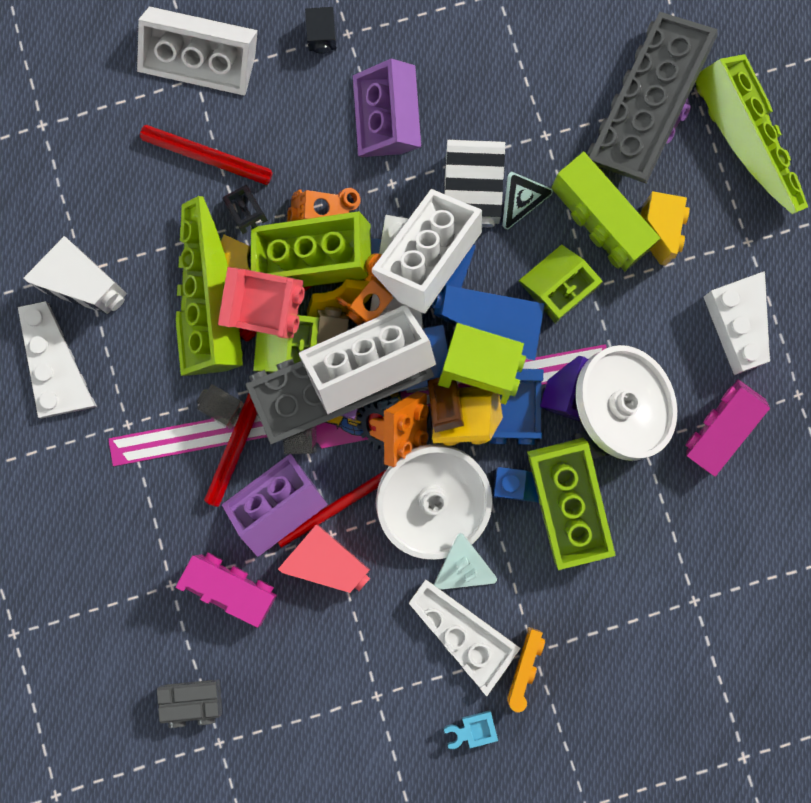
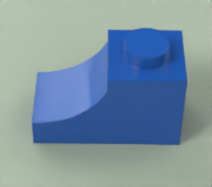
(514, 485)

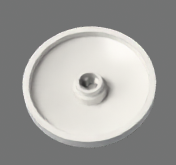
(626, 403)
(433, 500)

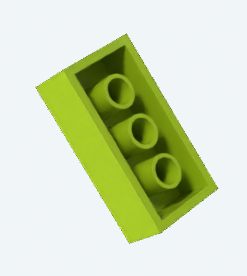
(604, 212)
(314, 248)
(571, 503)

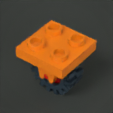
(395, 425)

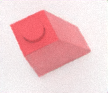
(325, 562)

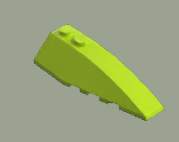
(742, 116)
(202, 342)

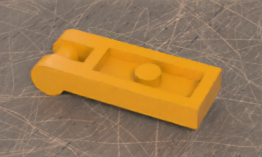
(525, 670)

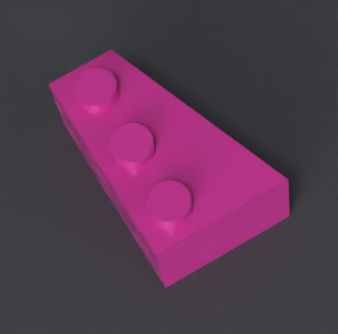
(726, 427)
(227, 588)

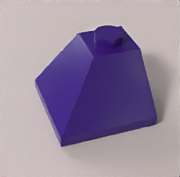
(561, 390)

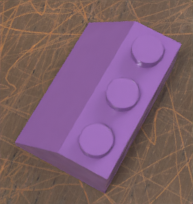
(387, 109)
(273, 505)

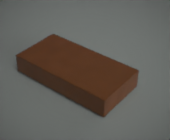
(445, 405)

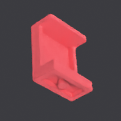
(261, 302)

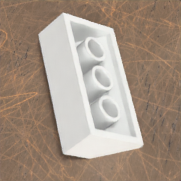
(195, 50)
(428, 249)
(367, 358)

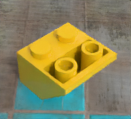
(665, 216)
(480, 415)

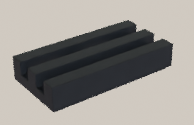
(250, 219)

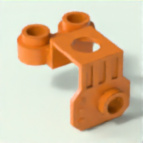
(303, 204)
(357, 311)

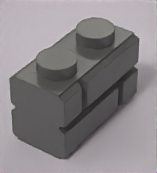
(189, 702)

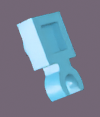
(477, 730)

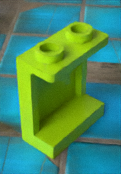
(483, 361)

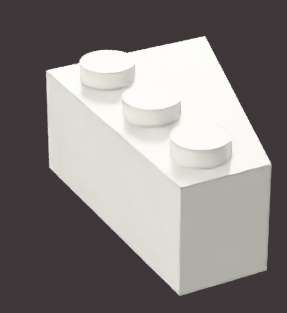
(742, 321)

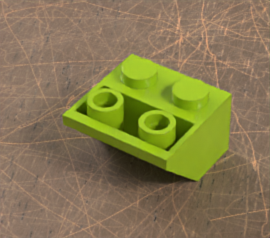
(560, 282)
(274, 350)

